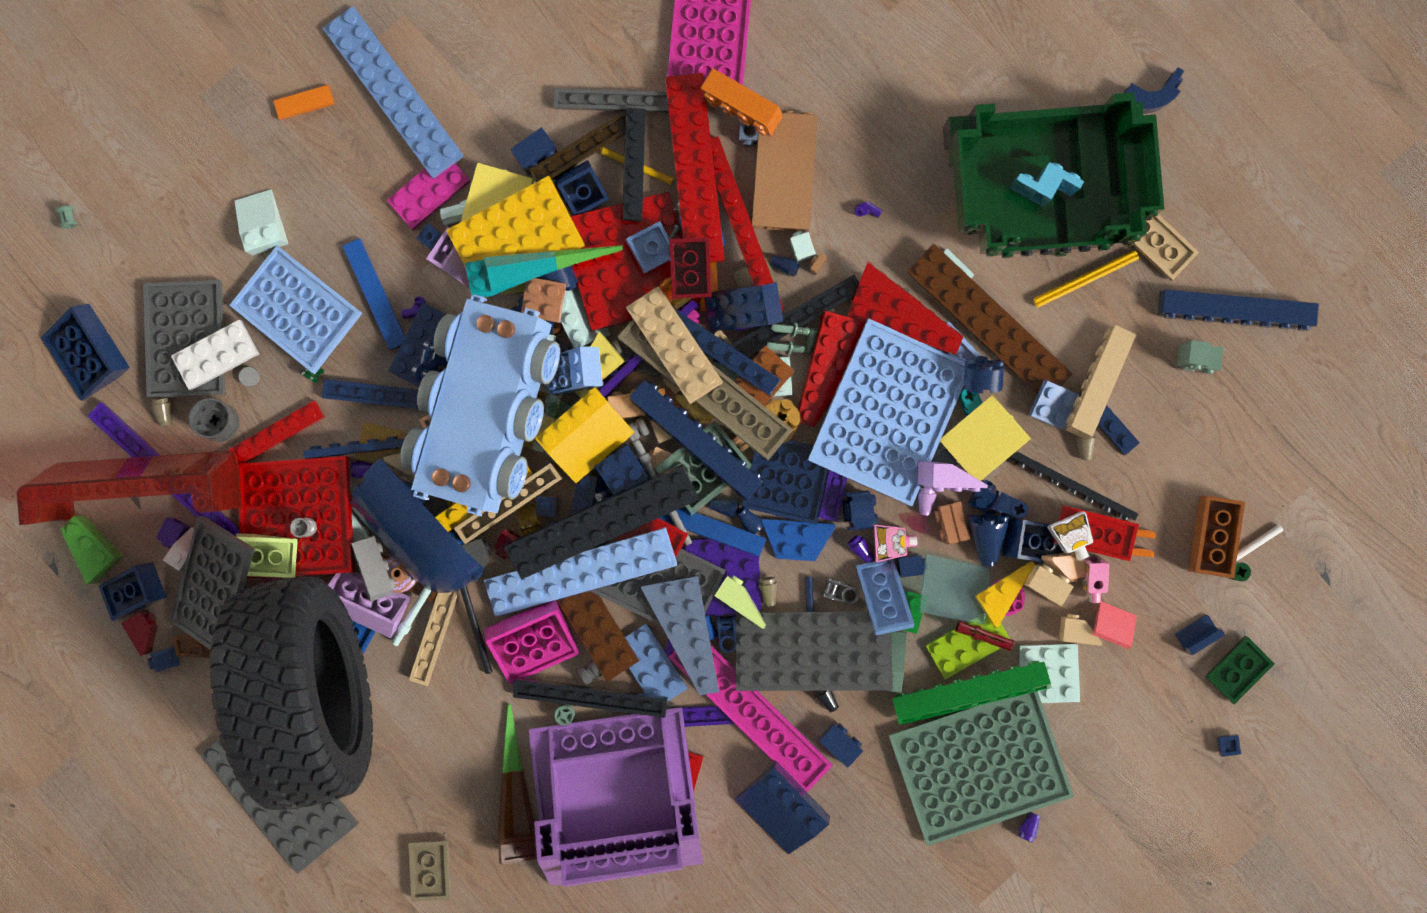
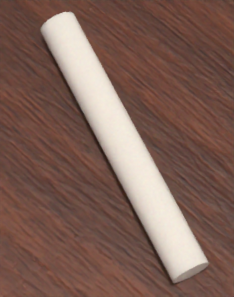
(1259, 541)

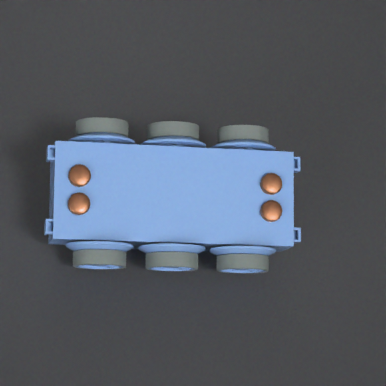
(481, 405)

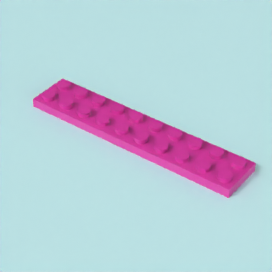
(765, 725)

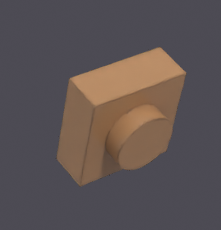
(817, 263)

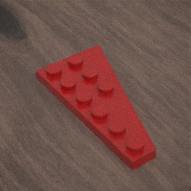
(895, 308)
(828, 362)

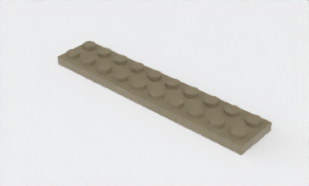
(726, 402)

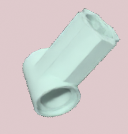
(452, 214)

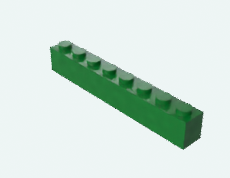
(971, 692)

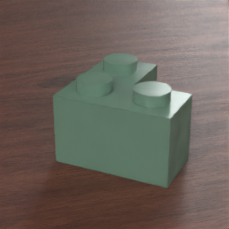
(1199, 356)

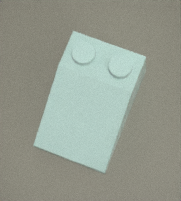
(260, 223)

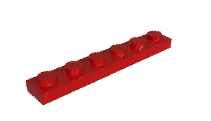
(278, 432)

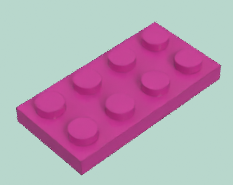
(426, 195)

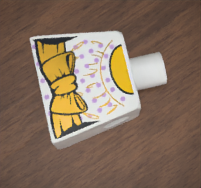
(1073, 534)

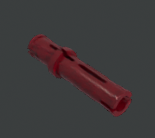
(964, 628)

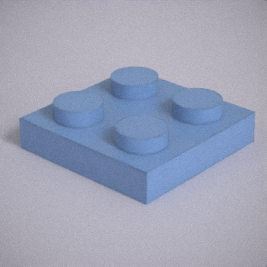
(650, 247)
(1053, 404)

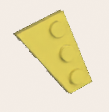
(609, 358)

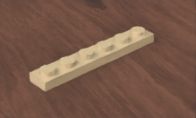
(433, 637)

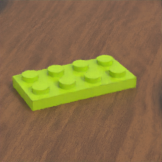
(957, 651)

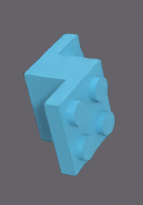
(1048, 181)

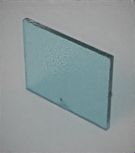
(951, 589)

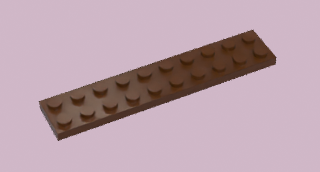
(987, 320)

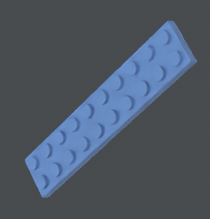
(393, 92)

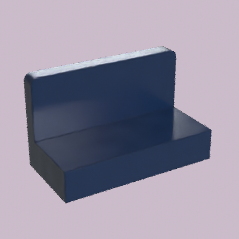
(1199, 635)

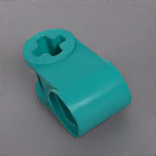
(971, 404)

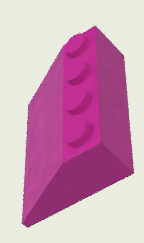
(531, 641)

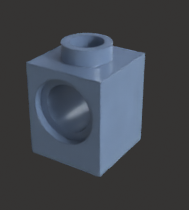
(748, 141)

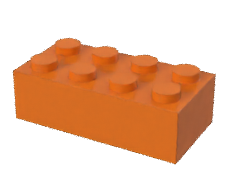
(741, 102)

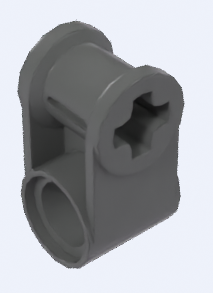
(838, 591)

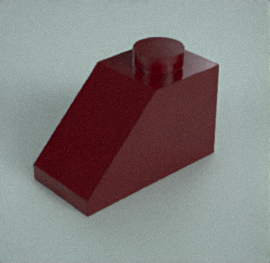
(506, 536)
(141, 631)

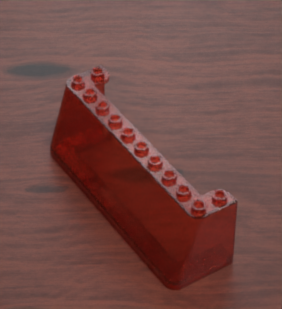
(207, 475)

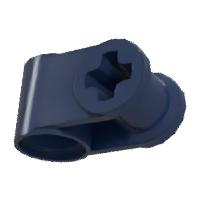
(1005, 505)
(726, 631)

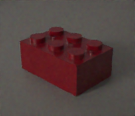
(690, 268)

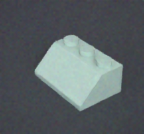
(576, 322)

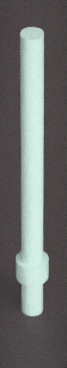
(405, 625)

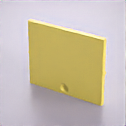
(490, 187)
(985, 438)

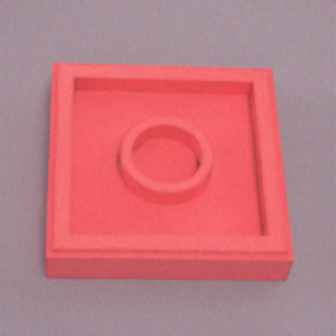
(1114, 625)

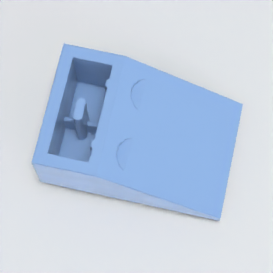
(577, 371)

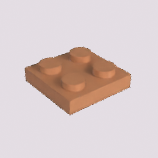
(545, 298)

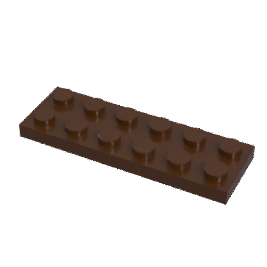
(599, 633)

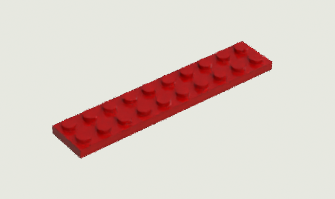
(694, 161)

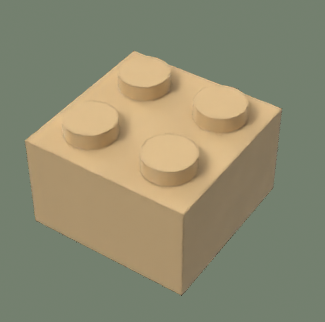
(1047, 585)

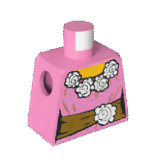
(891, 542)
(1095, 578)

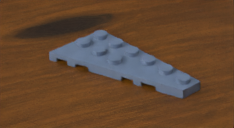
(683, 618)

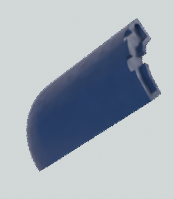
(412, 532)

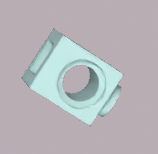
(802, 246)

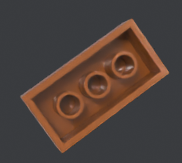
(773, 364)
(1216, 536)

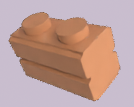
(952, 523)

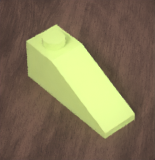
(738, 598)

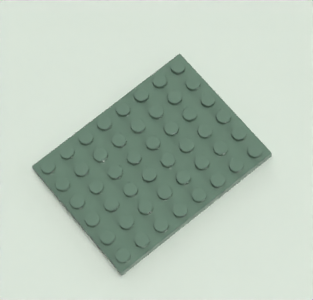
(980, 766)

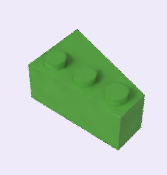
(90, 549)

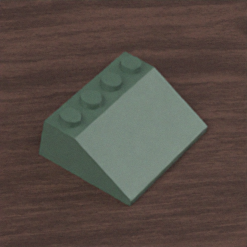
(704, 481)

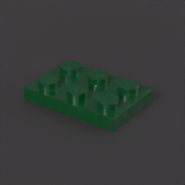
(1239, 670)

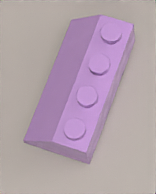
(379, 615)

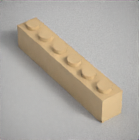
(1100, 383)
(532, 487)

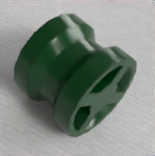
(311, 376)
(1240, 566)

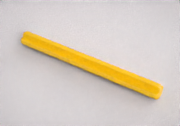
(1086, 278)

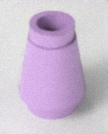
(926, 500)

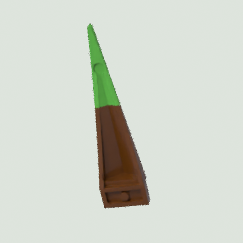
(515, 826)

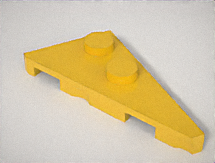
(1000, 596)

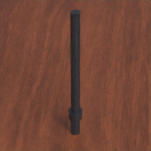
(476, 630)

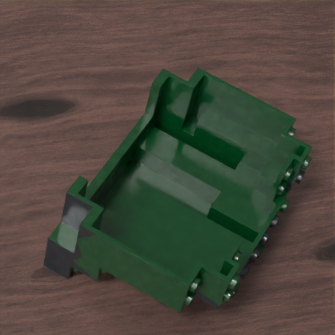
(1104, 144)

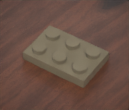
(429, 870)

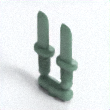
(793, 330)

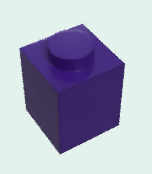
(171, 531)

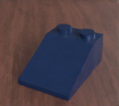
(1029, 540)
(132, 590)

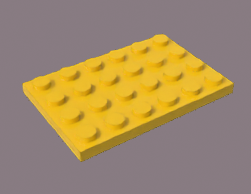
(520, 224)

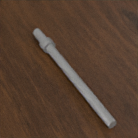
(644, 459)

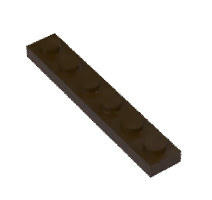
(580, 149)

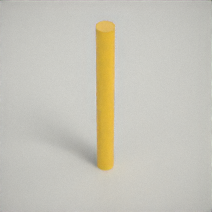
(647, 170)

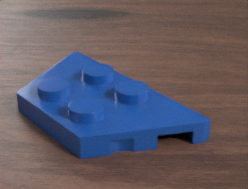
(797, 539)

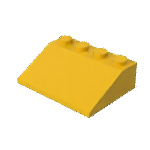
(585, 435)

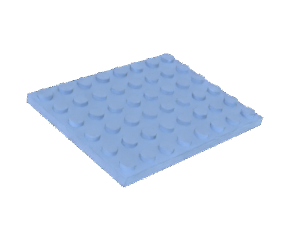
(888, 412)

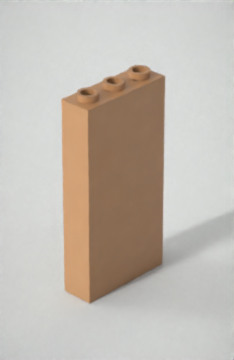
(785, 175)

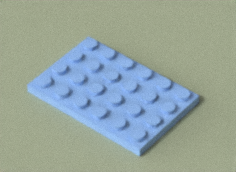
(296, 309)

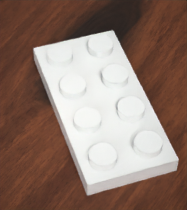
(215, 355)

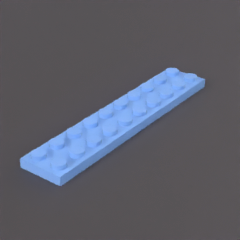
(583, 572)

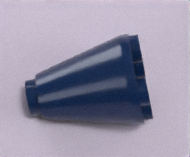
(988, 535)

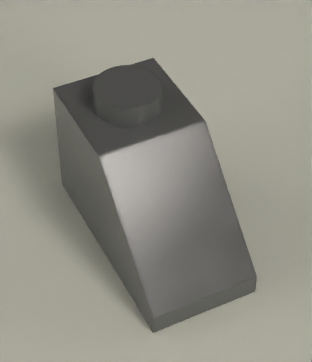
(480, 551)

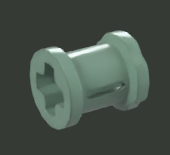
(66, 217)

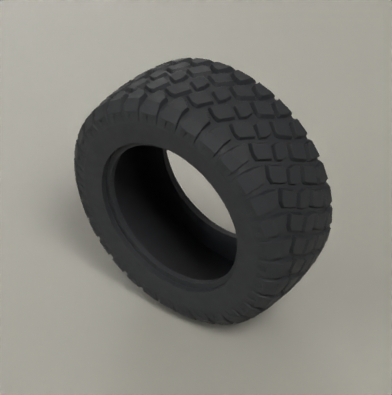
(291, 694)

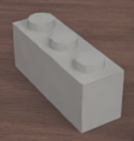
(373, 568)

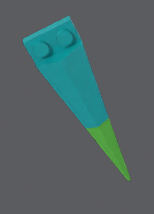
(504, 272)

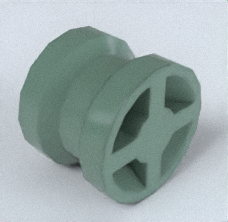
(561, 716)

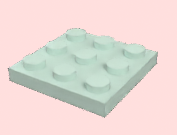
(1062, 669)

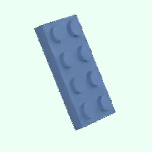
(884, 596)
(654, 670)

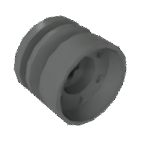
(206, 413)

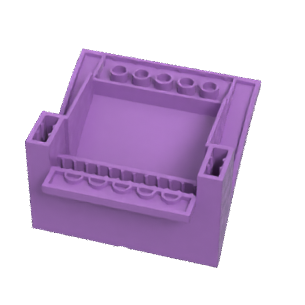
(614, 799)

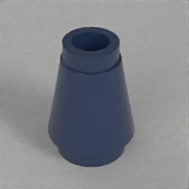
(785, 265)
(725, 506)
(749, 520)

